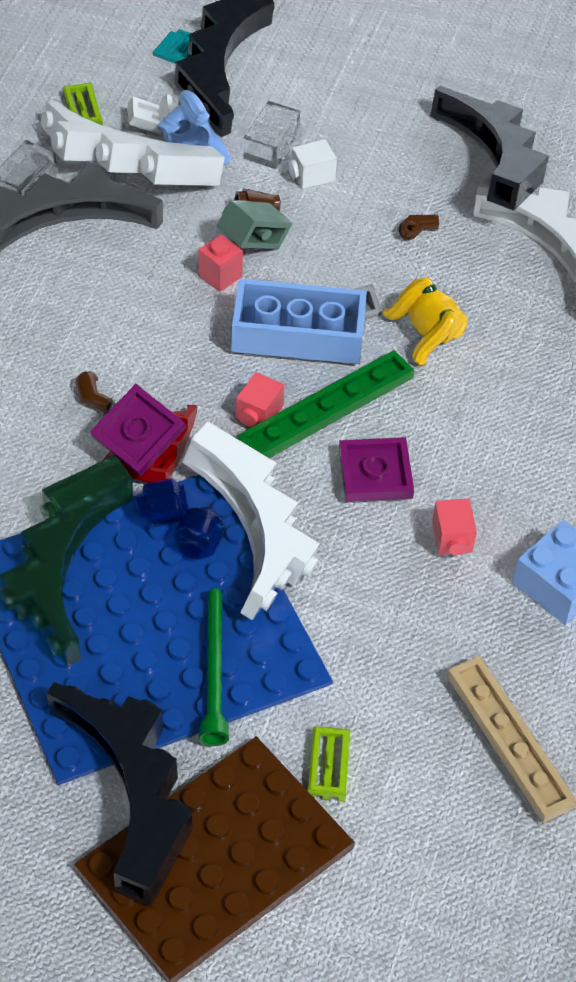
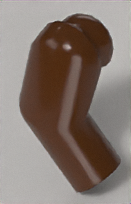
(415, 224)
(88, 392)

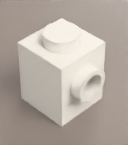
(313, 164)

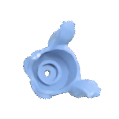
(190, 125)

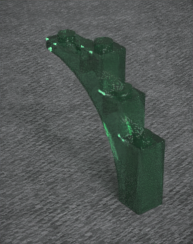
(70, 513)

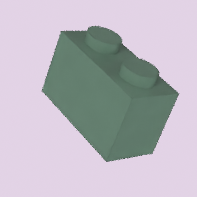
(254, 224)

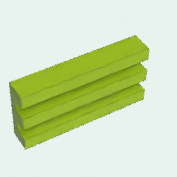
(67, 90)
(327, 790)

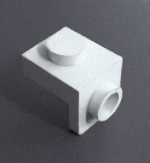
(147, 114)

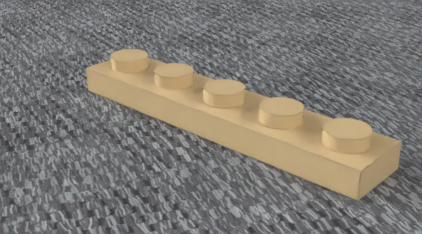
(511, 739)

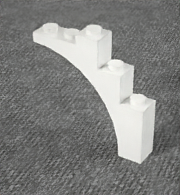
(120, 152)
(540, 218)
(246, 483)

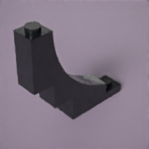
(203, 71)

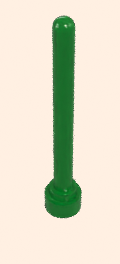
(214, 727)

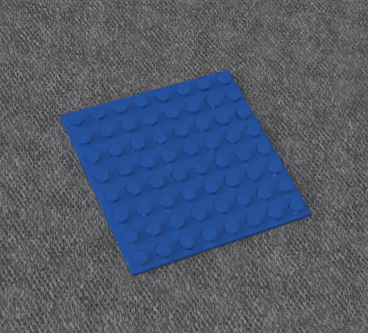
(146, 630)

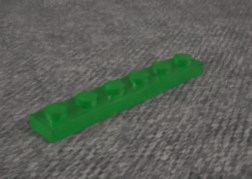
(328, 405)

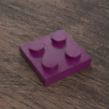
(138, 429)
(376, 469)

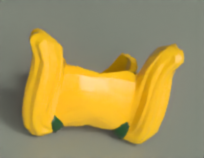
(432, 315)

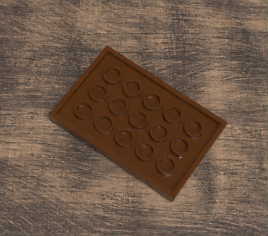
(248, 852)

